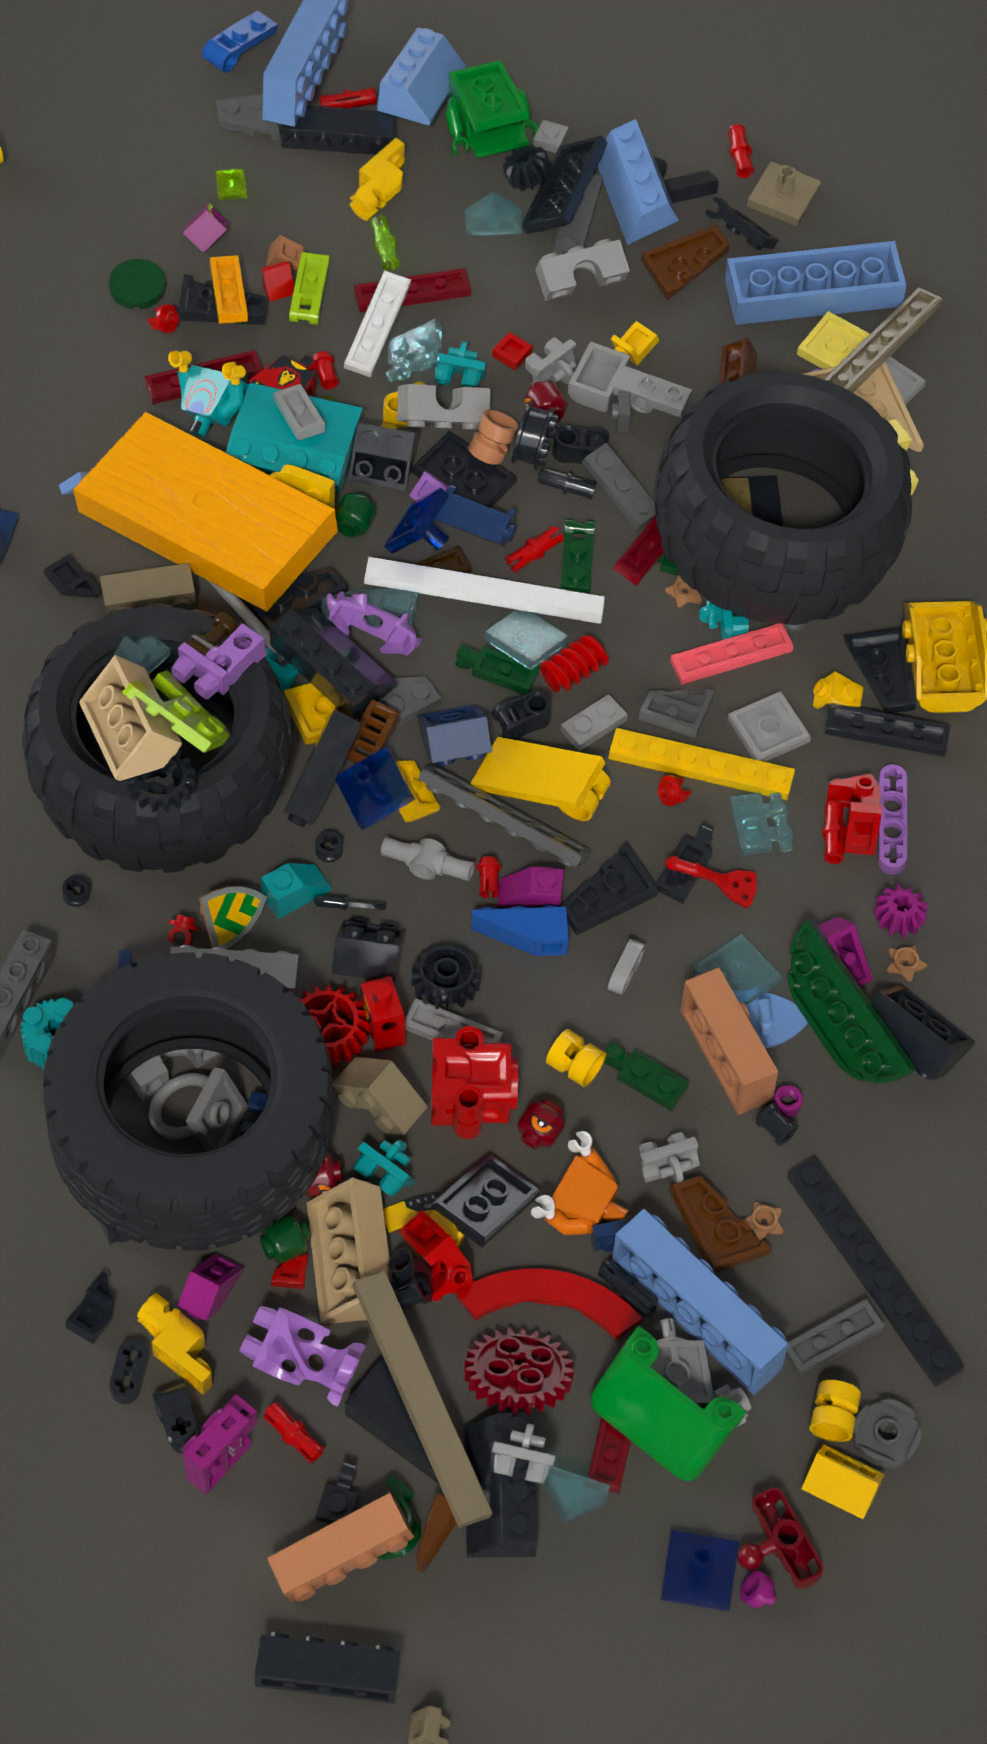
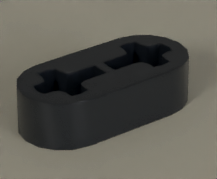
(121, 1370)

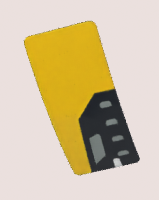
(401, 1213)

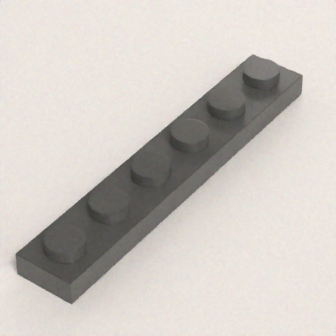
(494, 810)

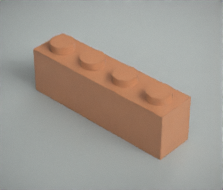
(340, 1548)

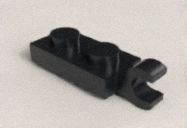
(739, 223)
(678, 884)

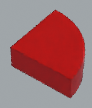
(291, 1273)

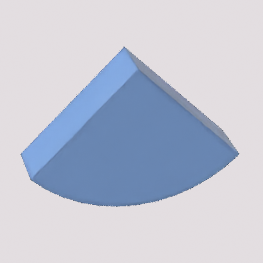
(68, 485)

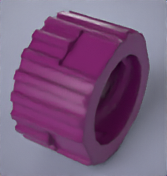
(788, 1091)

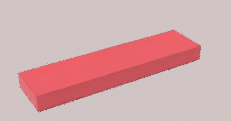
(731, 653)

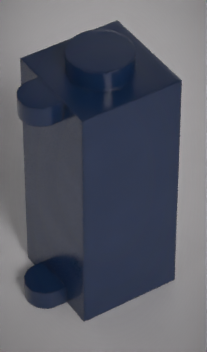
(477, 519)

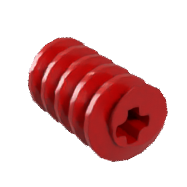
(574, 662)

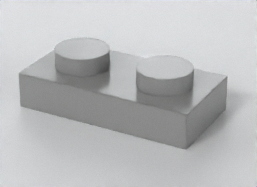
(299, 412)
(593, 722)

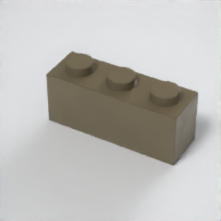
(151, 586)

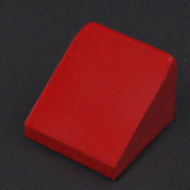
(277, 281)

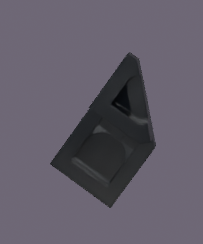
(70, 579)
(93, 1312)

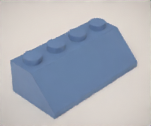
(419, 78)
(635, 183)

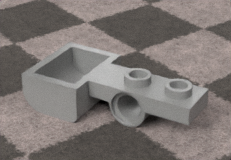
(607, 371)

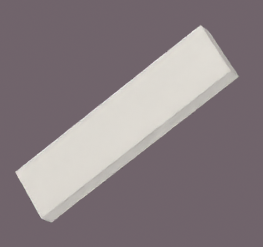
(377, 324)

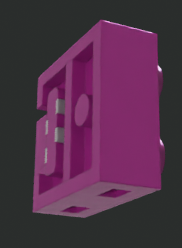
(219, 1444)

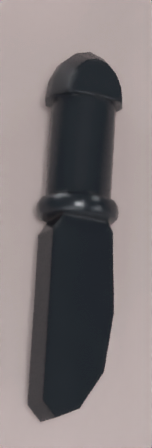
(343, 902)

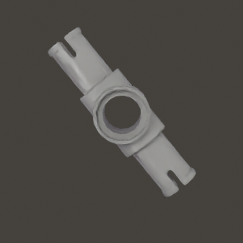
(427, 859)

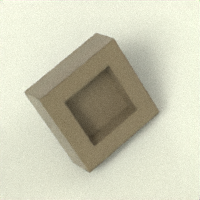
(426, 1725)

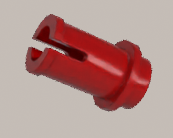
(326, 370)
(488, 870)

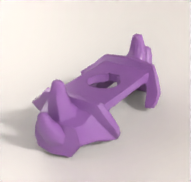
(395, 631)

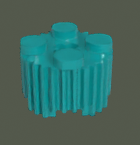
(40, 1027)

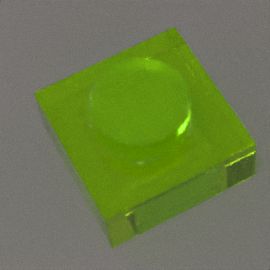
(231, 184)

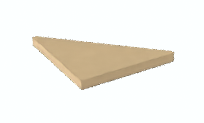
(885, 398)

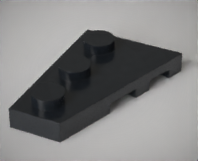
(885, 668)
(612, 891)

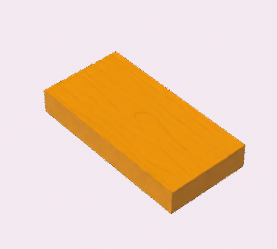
(206, 511)

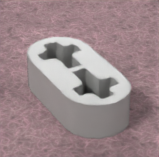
(626, 967)

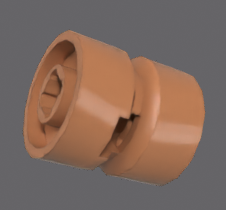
(494, 436)

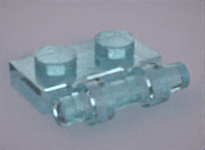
(414, 350)
(751, 824)

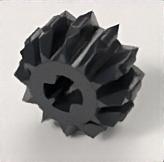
(527, 167)

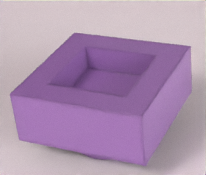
(426, 485)

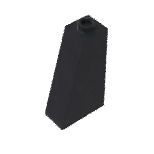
(321, 768)
(381, 1412)

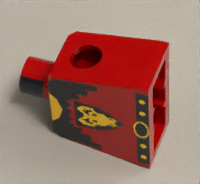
(287, 373)
(383, 1006)

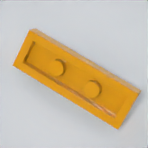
(228, 289)

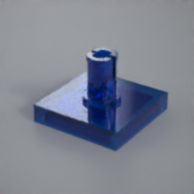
(418, 523)
(374, 788)
(700, 1570)

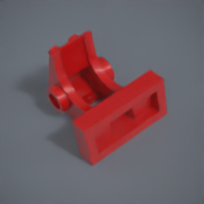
(862, 797)
(437, 1247)

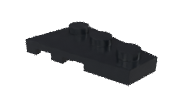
(199, 303)
(304, 592)

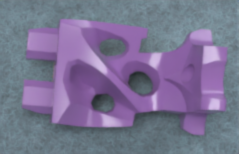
(284, 1343)

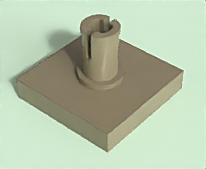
(784, 193)

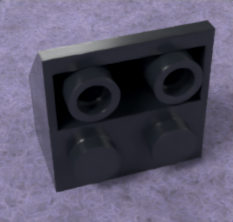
(383, 454)
(368, 949)

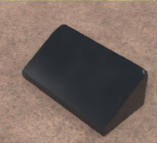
(691, 186)

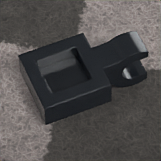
(339, 1499)

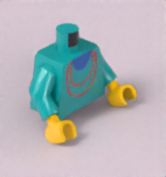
(208, 393)

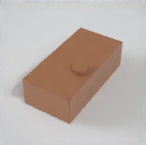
(729, 1040)

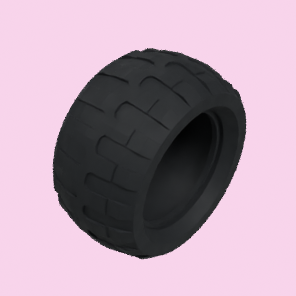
(799, 428)
(96, 808)

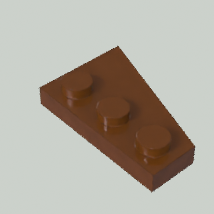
(684, 259)
(715, 1229)

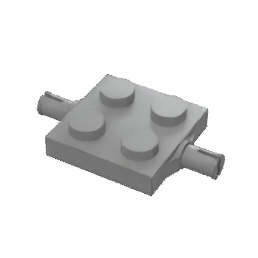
(684, 1365)

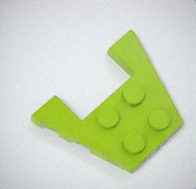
(182, 710)

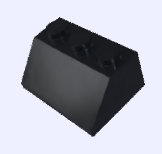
(922, 1032)

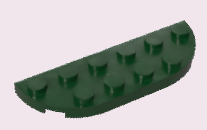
(842, 1012)

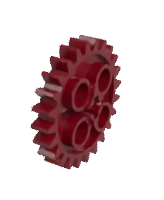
(518, 1371)

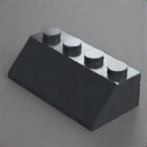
(330, 661)
(512, 1499)

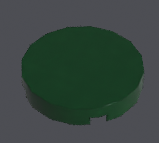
(137, 284)

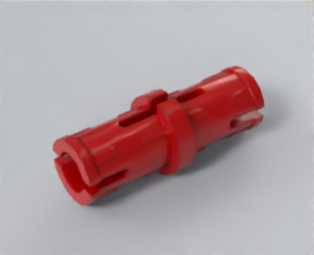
(365, 96)
(740, 151)
(534, 549)
(834, 832)
(293, 1432)

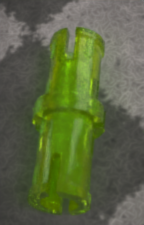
(384, 243)

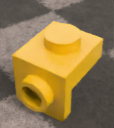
(636, 342)
(838, 690)

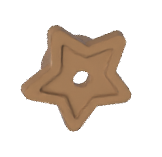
(683, 598)
(905, 954)
(770, 1215)

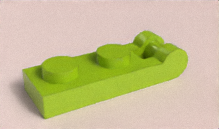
(309, 287)

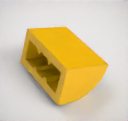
(843, 1481)

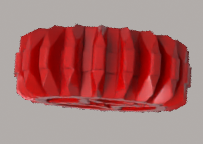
(340, 1038)

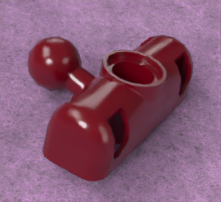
(793, 1556)

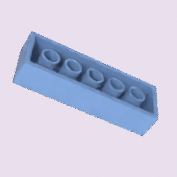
(302, 59)
(815, 282)
(700, 1301)

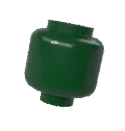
(354, 514)
(285, 1239)

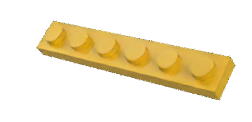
(701, 763)

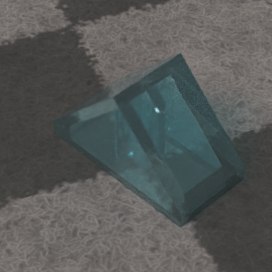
(493, 216)
(574, 1494)

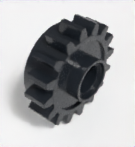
(446, 976)

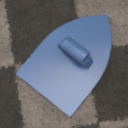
(775, 1019)

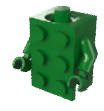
(487, 110)

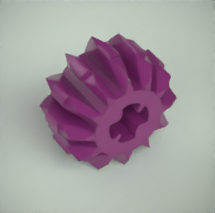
(900, 911)

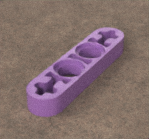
(894, 819)

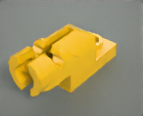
(379, 180)
(176, 1341)

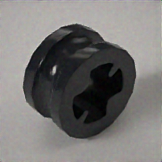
(329, 837)
(67, 888)

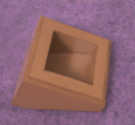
(285, 250)

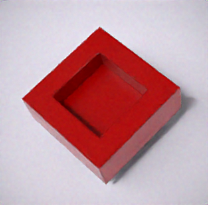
(512, 351)

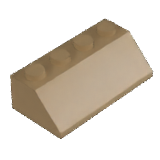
(125, 731)
(346, 1246)

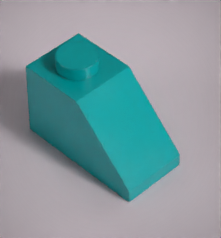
(292, 887)

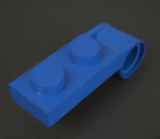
(226, 47)

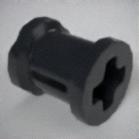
(777, 1124)

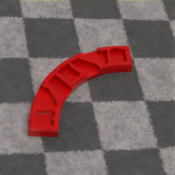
(550, 1288)

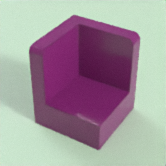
(205, 227)

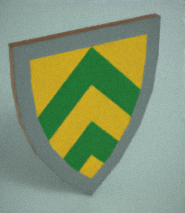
(230, 913)

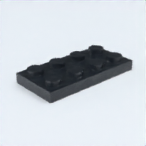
(564, 190)

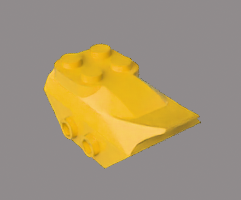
(947, 654)

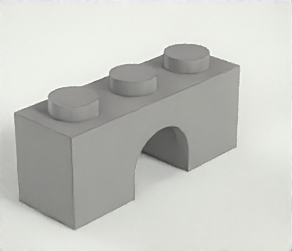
(603, 260)
(419, 406)
(153, 1073)

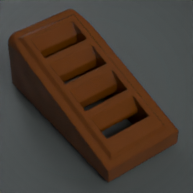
(373, 709)
(437, 1529)

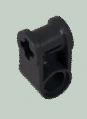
(574, 443)
(521, 716)
(410, 1278)
(176, 1415)

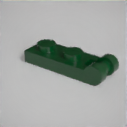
(577, 556)

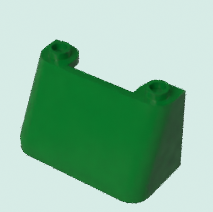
(660, 1415)

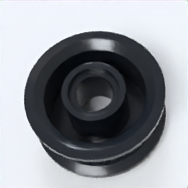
(533, 434)

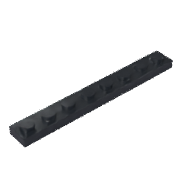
(875, 1272)

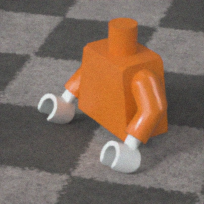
(584, 1194)

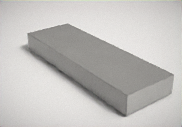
(440, 1023)

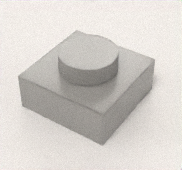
(550, 136)

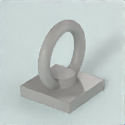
(213, 1114)

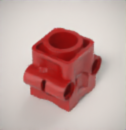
(472, 1082)

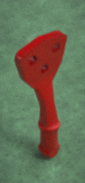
(723, 881)

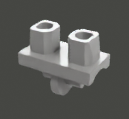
(556, 365)
(669, 1160)
(538, 1462)

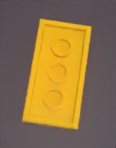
(538, 773)

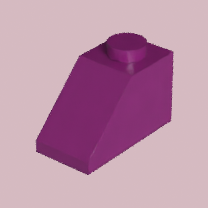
(531, 888)
(846, 943)
(209, 1286)

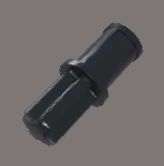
(567, 483)
(628, 1288)

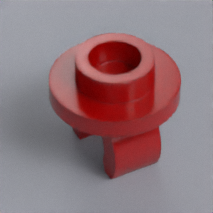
(165, 320)
(671, 792)
(185, 925)

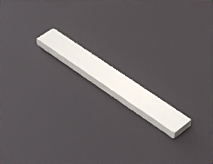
(484, 590)

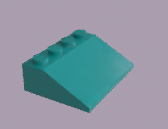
(267, 442)

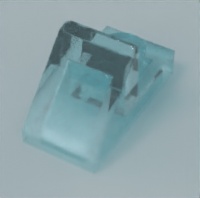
(145, 651)

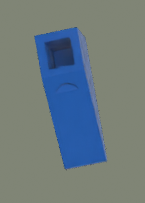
(532, 930)

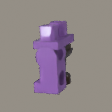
(217, 665)

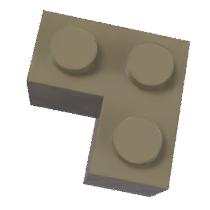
(381, 1090)

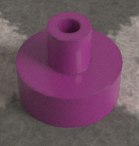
(757, 1590)

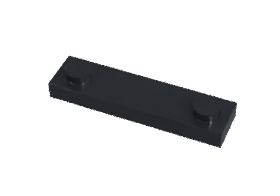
(887, 729)

